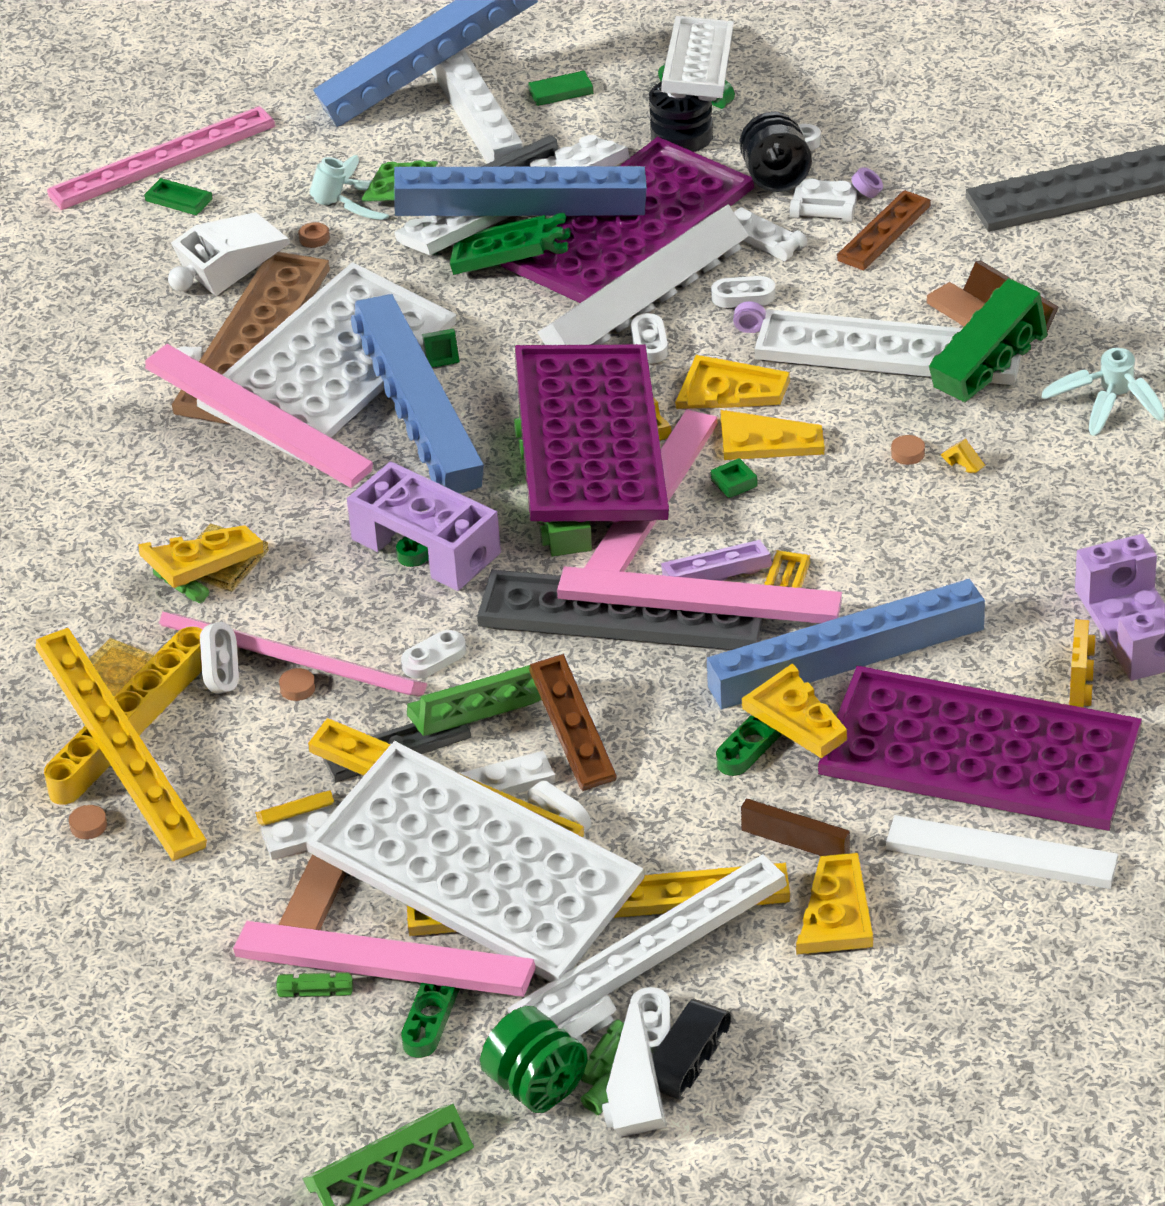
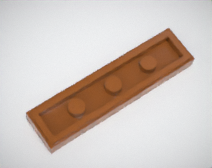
(883, 230)
(572, 722)

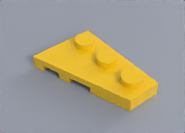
(189, 560)
(796, 712)
(837, 908)

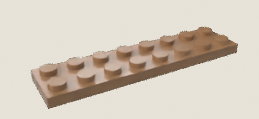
(270, 298)

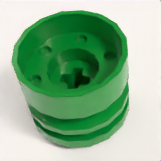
(533, 1059)

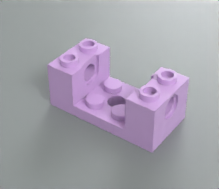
(456, 529)
(1121, 597)

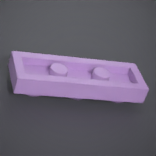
(721, 563)

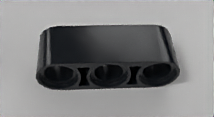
(688, 1045)

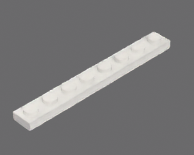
(507, 776)
(656, 940)

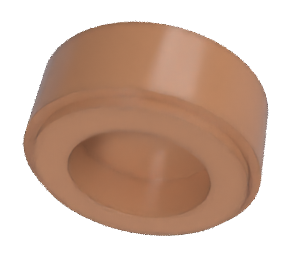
(314, 235)
(907, 449)
(297, 684)
(87, 822)

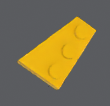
(730, 385)
(768, 437)
(1081, 667)

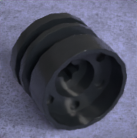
(680, 120)
(775, 151)

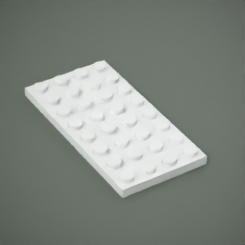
(316, 361)
(476, 861)

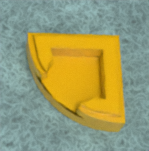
(964, 455)

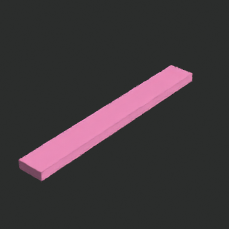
(160, 158)
(259, 415)
(677, 455)
(699, 595)
(307, 657)
(385, 958)

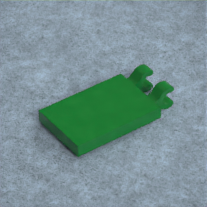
(509, 243)

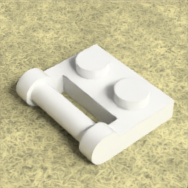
(824, 199)

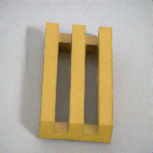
(792, 558)
(294, 808)

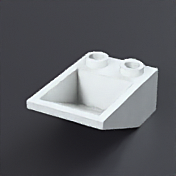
(224, 251)

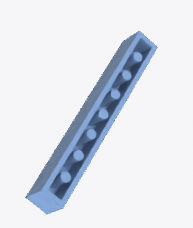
(413, 55)
(519, 191)
(417, 394)
(849, 641)

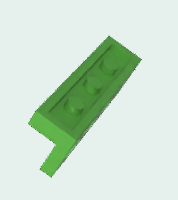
(473, 701)
(386, 1145)

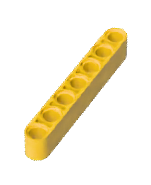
(142, 702)

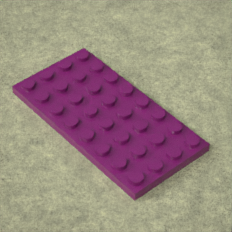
(601, 248)
(590, 433)
(983, 747)

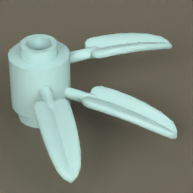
(329, 181)
(1116, 379)

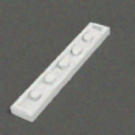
(1002, 851)

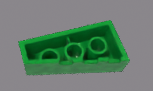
(989, 341)

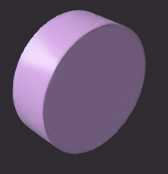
(867, 182)
(749, 317)

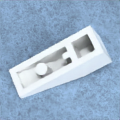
(633, 1084)

